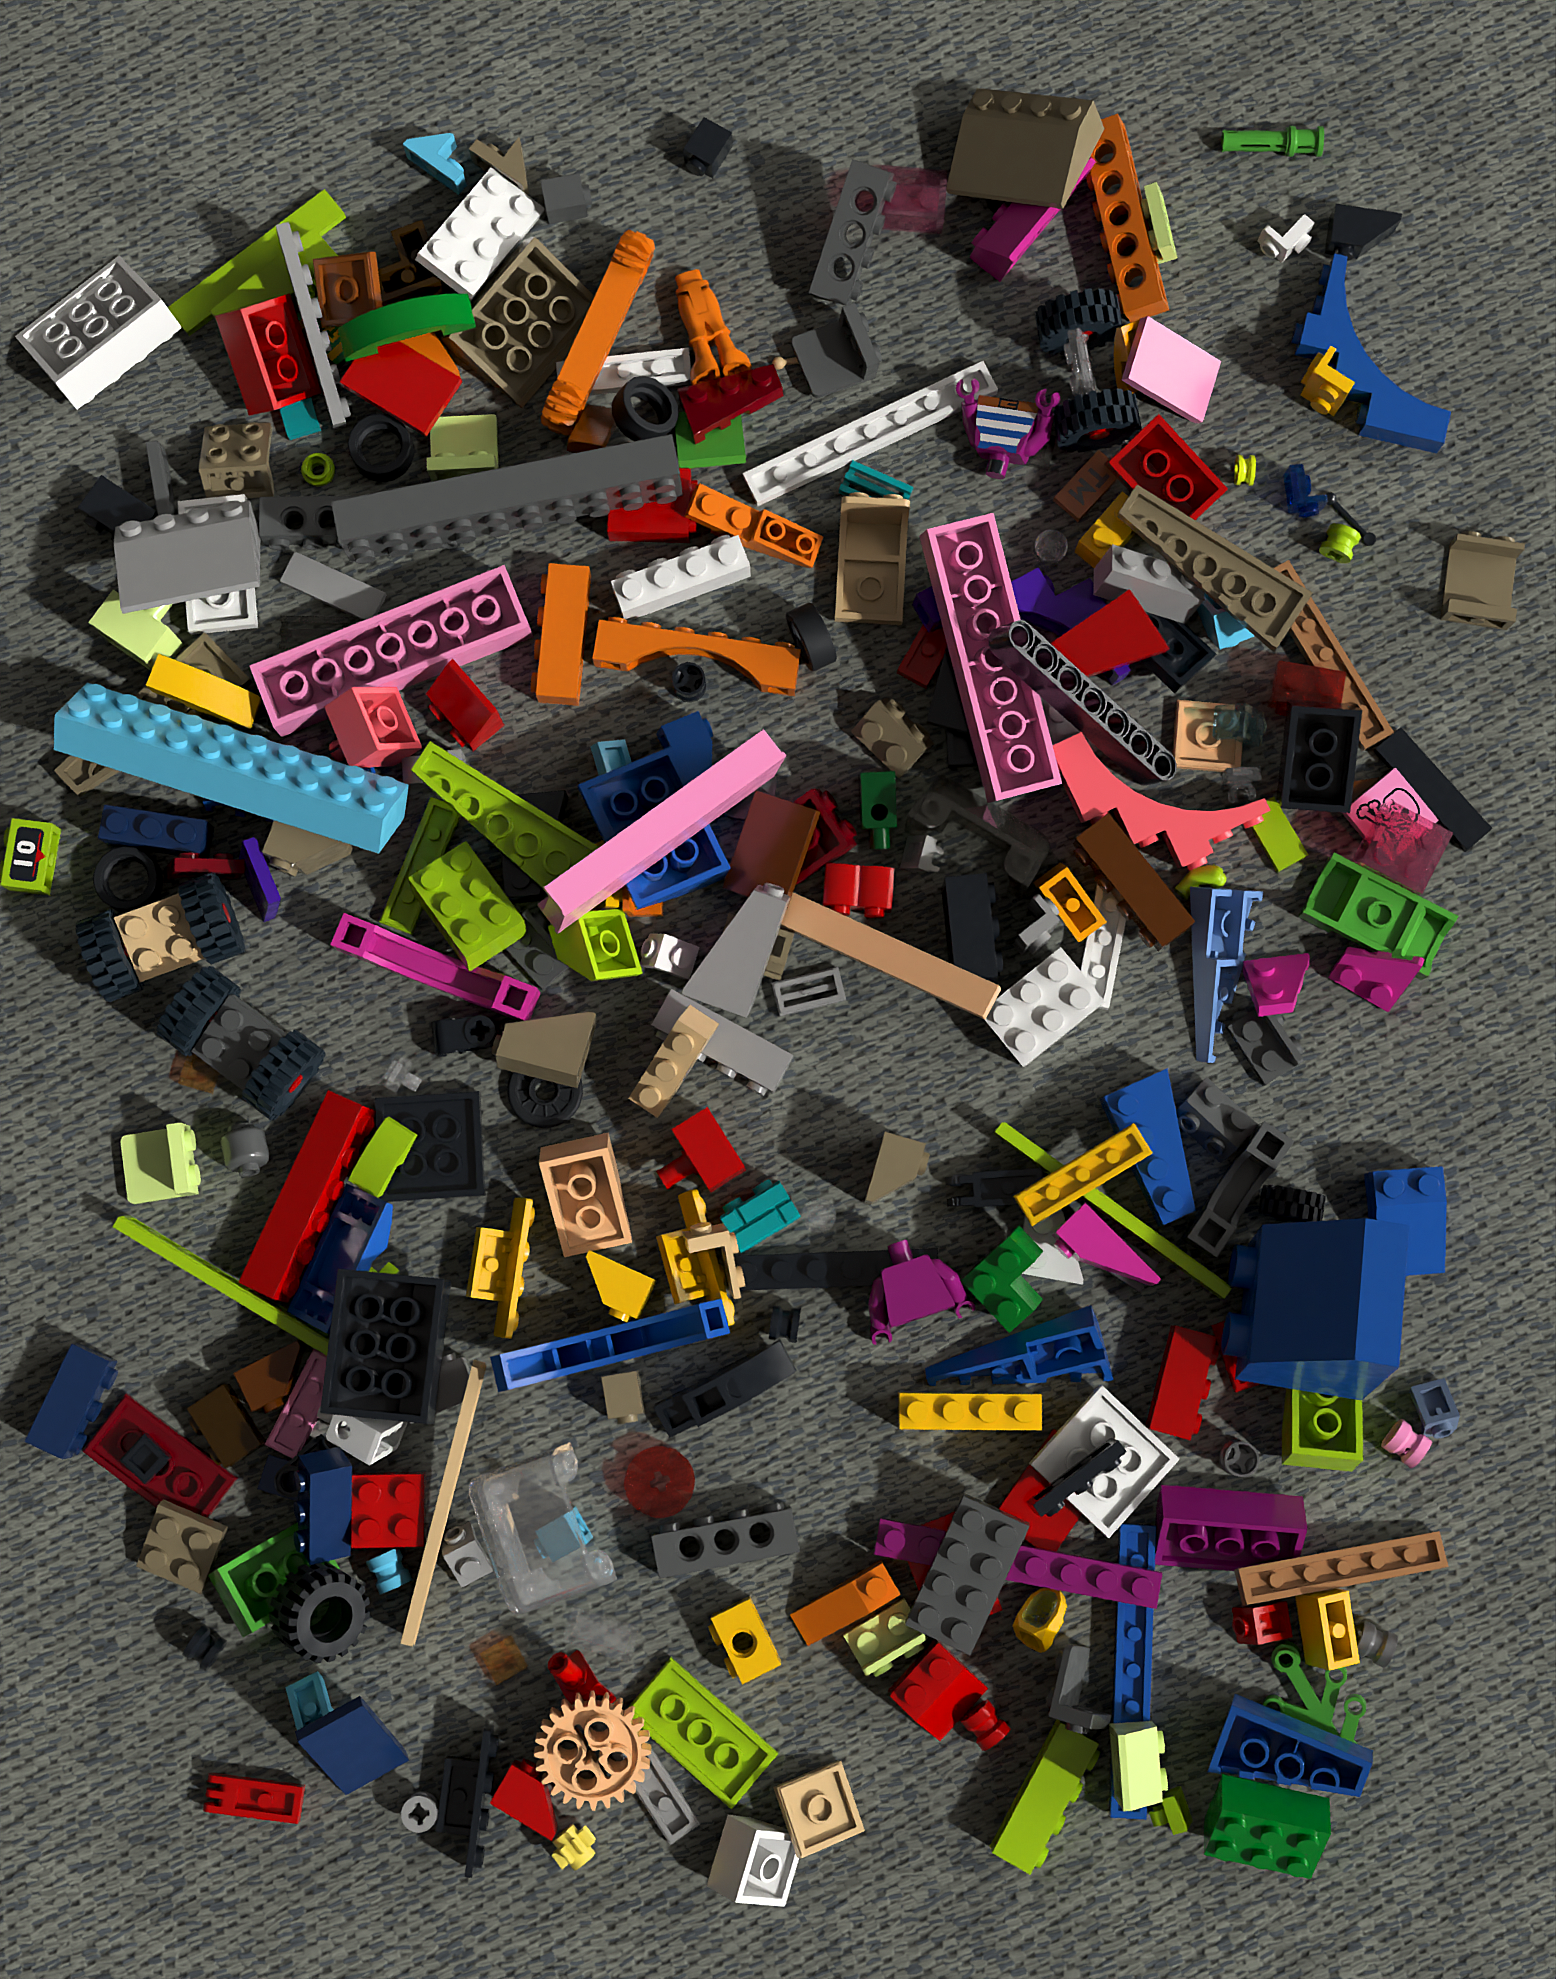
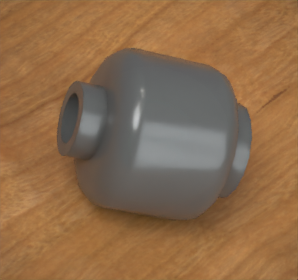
(244, 1149)

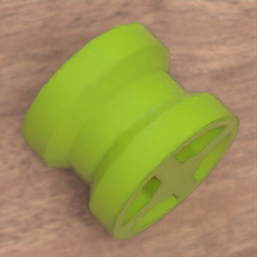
(1339, 543)

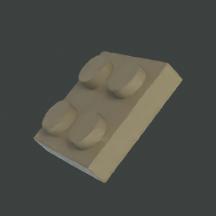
(181, 1546)

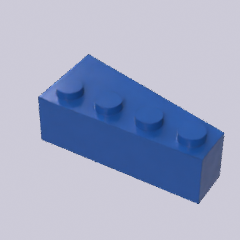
(1164, 1173)
(1287, 1750)

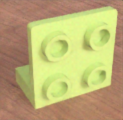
(463, 446)

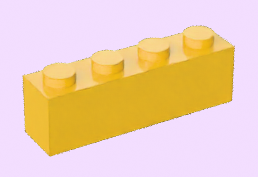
(969, 1411)

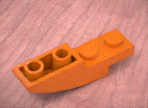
(756, 529)

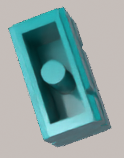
(759, 1215)

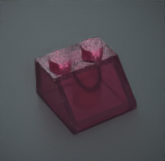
(917, 200)

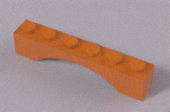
(628, 645)

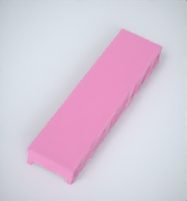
(660, 831)

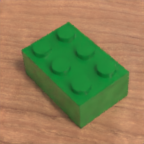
(1267, 1826)

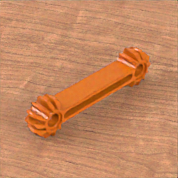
(598, 332)

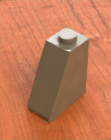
(547, 1047)

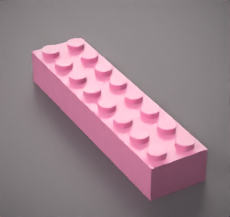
(392, 648)
(999, 707)

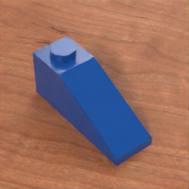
(690, 742)

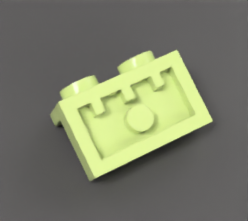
(1160, 231)
(884, 1639)

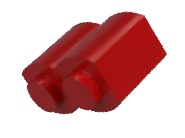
(859, 889)

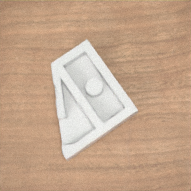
(1051, 1262)

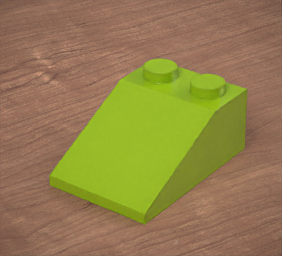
(1322, 1431)

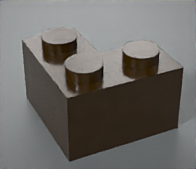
(408, 277)

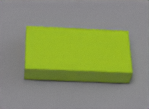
(1279, 838)

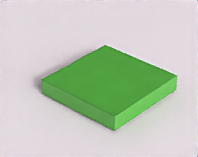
(717, 449)

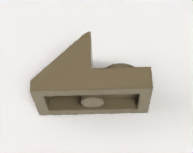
(509, 165)

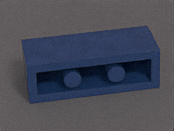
(155, 831)
(72, 1402)
(323, 1505)

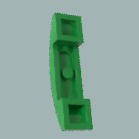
(405, 320)

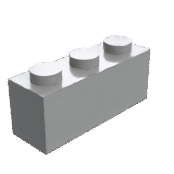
(1154, 583)

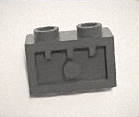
(536, 951)
(1266, 1045)

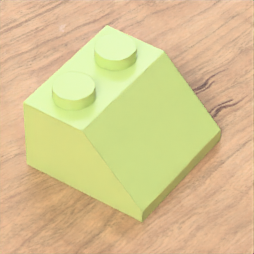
(1136, 1764)

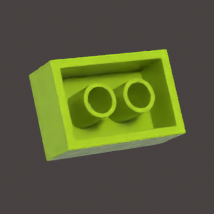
(467, 906)

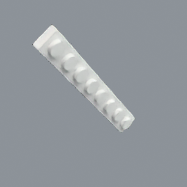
(865, 435)

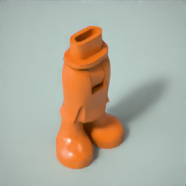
(706, 328)

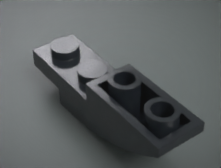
(725, 1389)

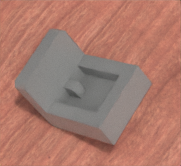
(465, 1554)

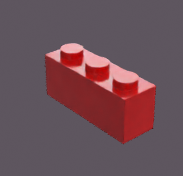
(1182, 1382)

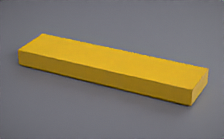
(1083, 1174)

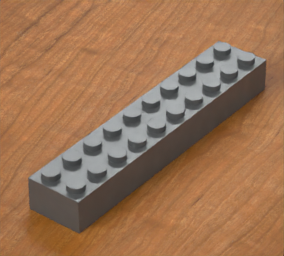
(508, 499)

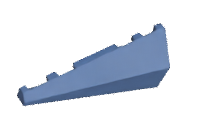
(1217, 956)

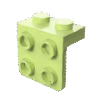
(160, 1164)

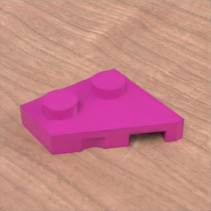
(1275, 982)

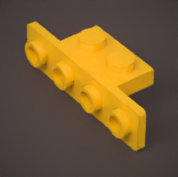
(499, 1265)
(697, 1272)

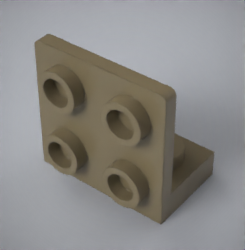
(236, 460)

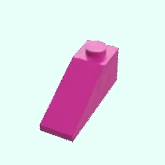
(1096, 1244)

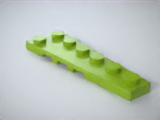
(513, 825)

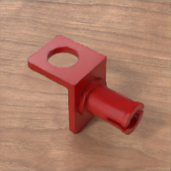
(576, 1676)

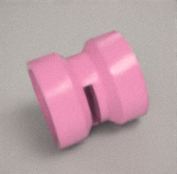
(1406, 1443)

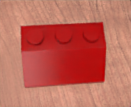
(268, 354)
(1166, 468)

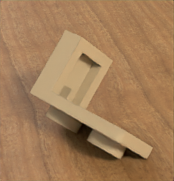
(704, 1237)

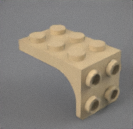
(872, 559)

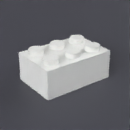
(1043, 1007)

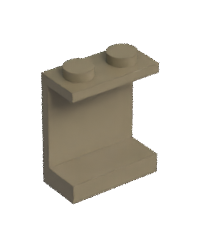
(1480, 580)

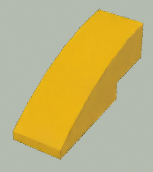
(203, 692)

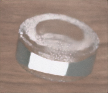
(818, 1215)

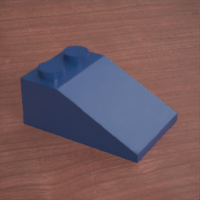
(1417, 1200)

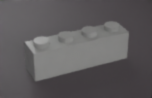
(730, 1046)

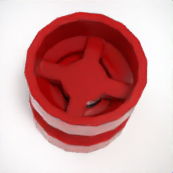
(985, 1725)

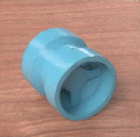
(389, 1570)

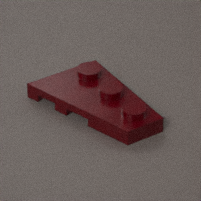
(722, 399)

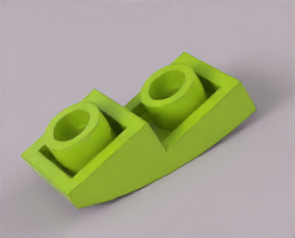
(382, 1156)

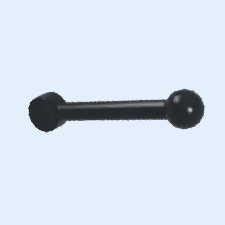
(1368, 538)

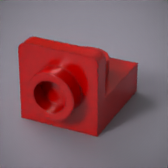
(1262, 1623)

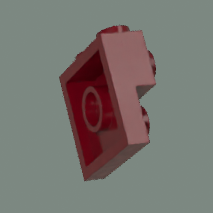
(831, 835)

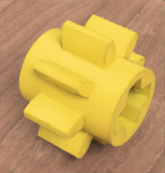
(573, 1847)

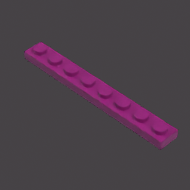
(1033, 1566)

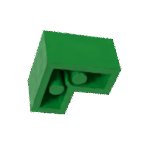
(999, 1283)

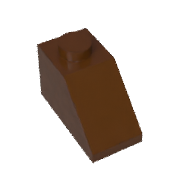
(271, 1377)

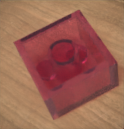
(1402, 847)

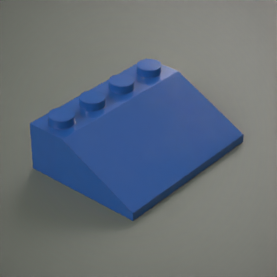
(630, 793)

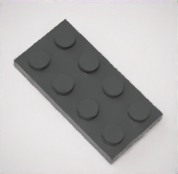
(967, 1574)

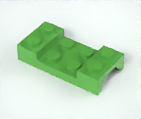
(1376, 913)

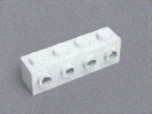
(681, 578)

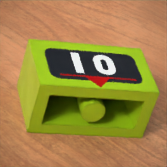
(29, 856)

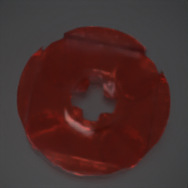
(651, 1500)

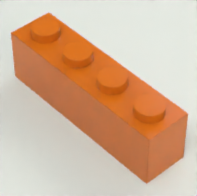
(563, 634)

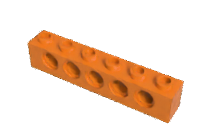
(1150, 295)

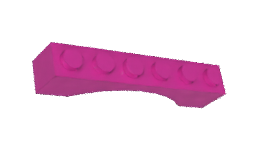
(435, 969)

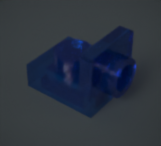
(1297, 491)

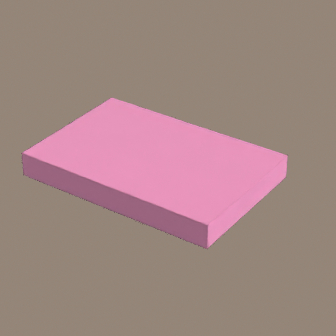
(1171, 370)

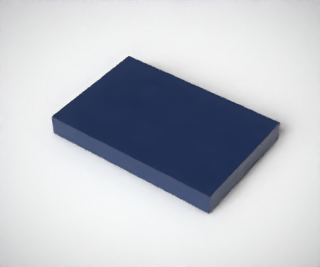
(352, 1745)

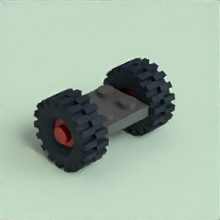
(240, 1042)

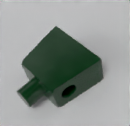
(878, 789)

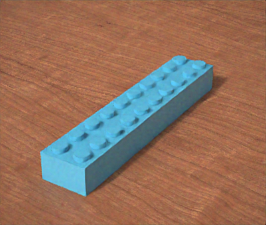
(231, 767)

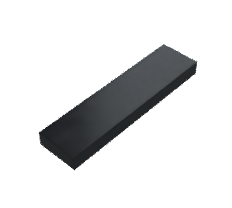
(1434, 789)

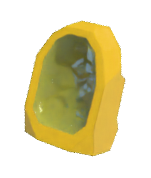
(1040, 1619)

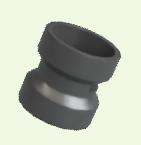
(1244, 1457)
(1376, 1644)

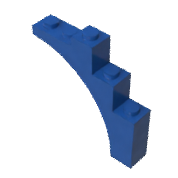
(1384, 409)
(609, 1345)

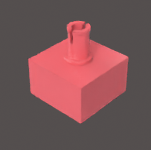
(371, 727)

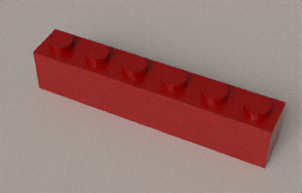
(308, 1197)

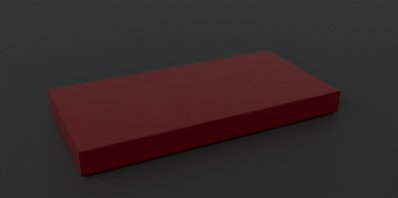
(188, 1477)

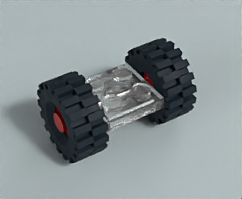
(1073, 328)

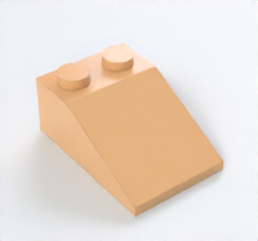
(585, 1194)

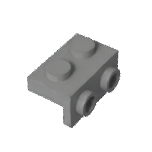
(1038, 933)

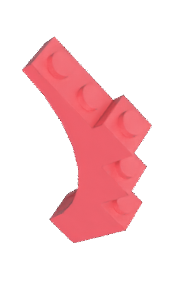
(1186, 832)

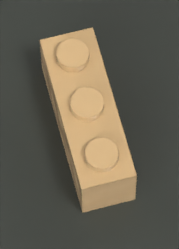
(673, 1061)

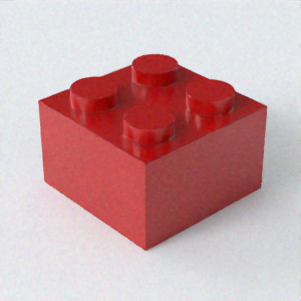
(388, 1509)

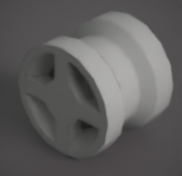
(426, 1808)

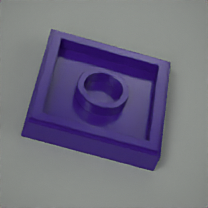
(260, 879)

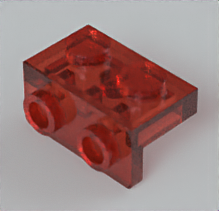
(1305, 683)

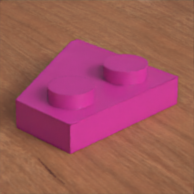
(1375, 975)

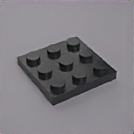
(447, 1150)

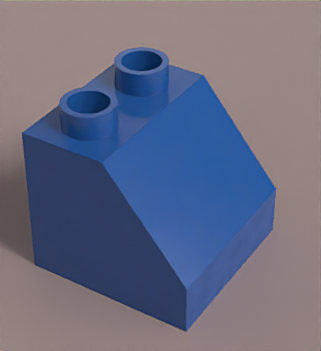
(1319, 1305)

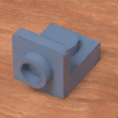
(1435, 1408)

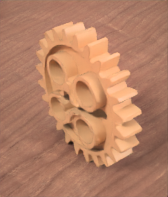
(620, 1736)

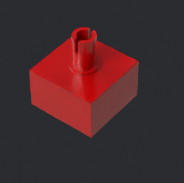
(704, 1153)

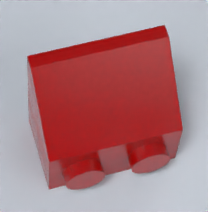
(463, 706)
(937, 1690)

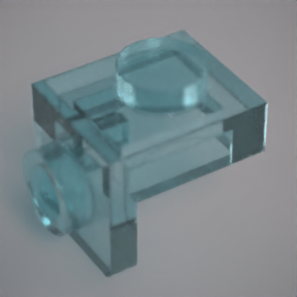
(1239, 723)

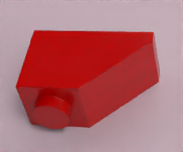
(526, 1798)

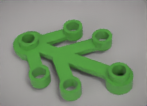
(1317, 1713)

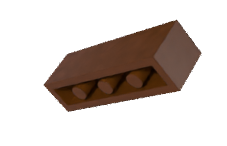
(1132, 882)

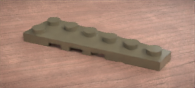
(1234, 579)
(201, 654)

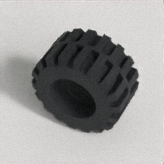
(338, 1626)

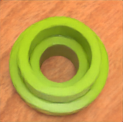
(314, 460)

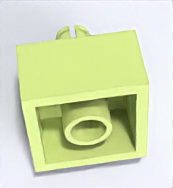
(137, 632)

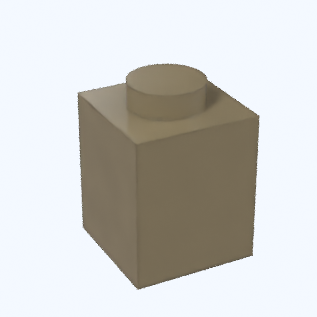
(623, 1396)

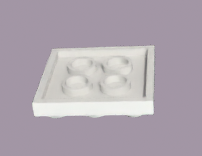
(1124, 1488)

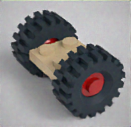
(160, 937)

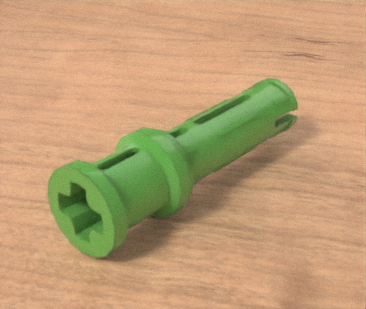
(1287, 141)

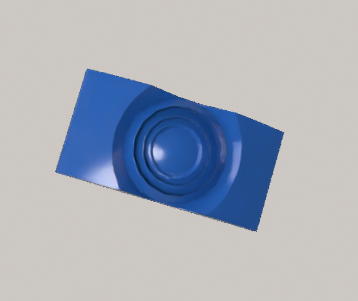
(351, 1241)

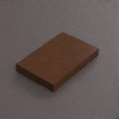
(771, 845)

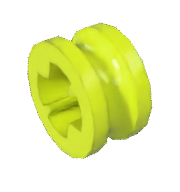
(1244, 470)

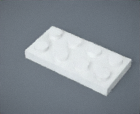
(480, 234)
(223, 611)

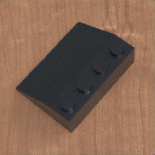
(385, 1346)

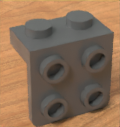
(837, 354)
(1065, 1696)

